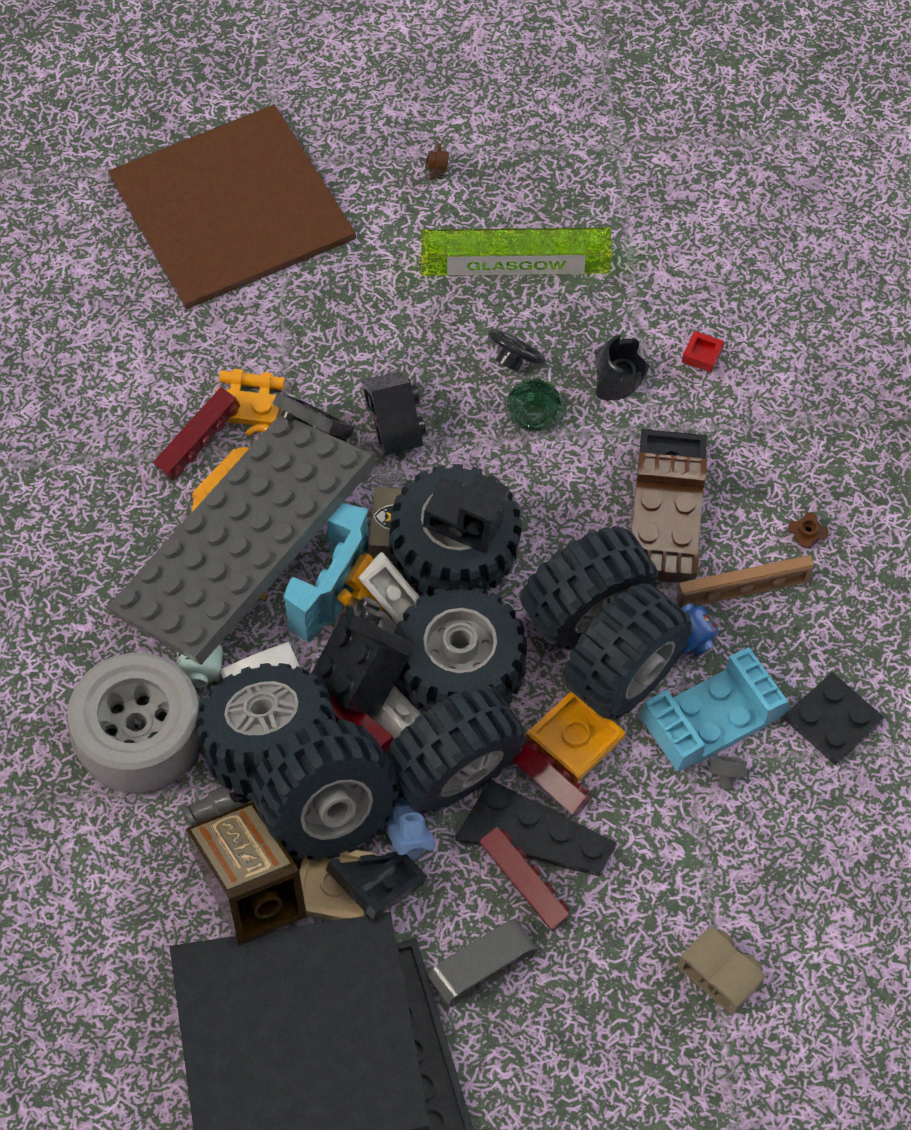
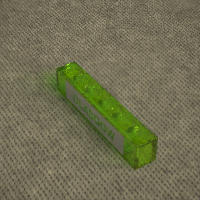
(516, 251)

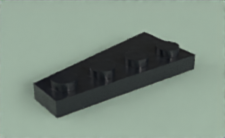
(536, 831)

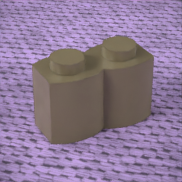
(721, 969)

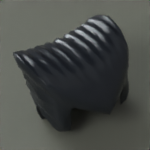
(619, 368)

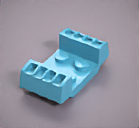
(311, 606)
(714, 711)

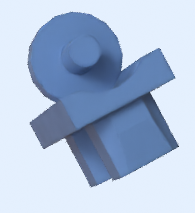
(408, 830)

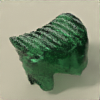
(535, 405)

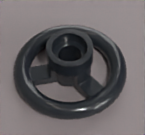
(514, 350)

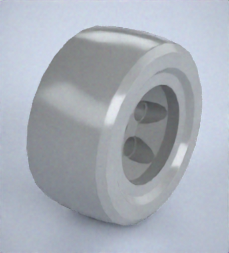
(143, 758)

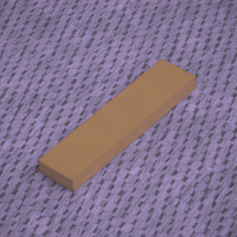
(745, 581)

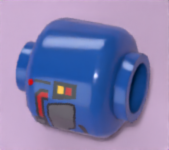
(703, 630)

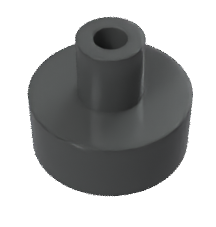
(728, 768)

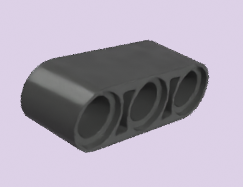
(481, 961)

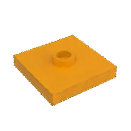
(575, 736)

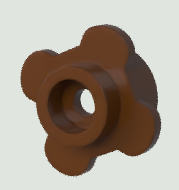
(437, 161)
(805, 538)

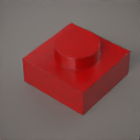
(702, 351)

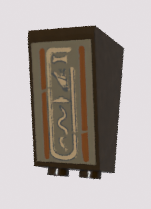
(247, 872)

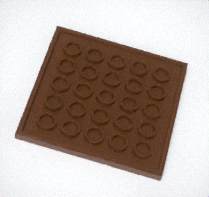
(231, 206)

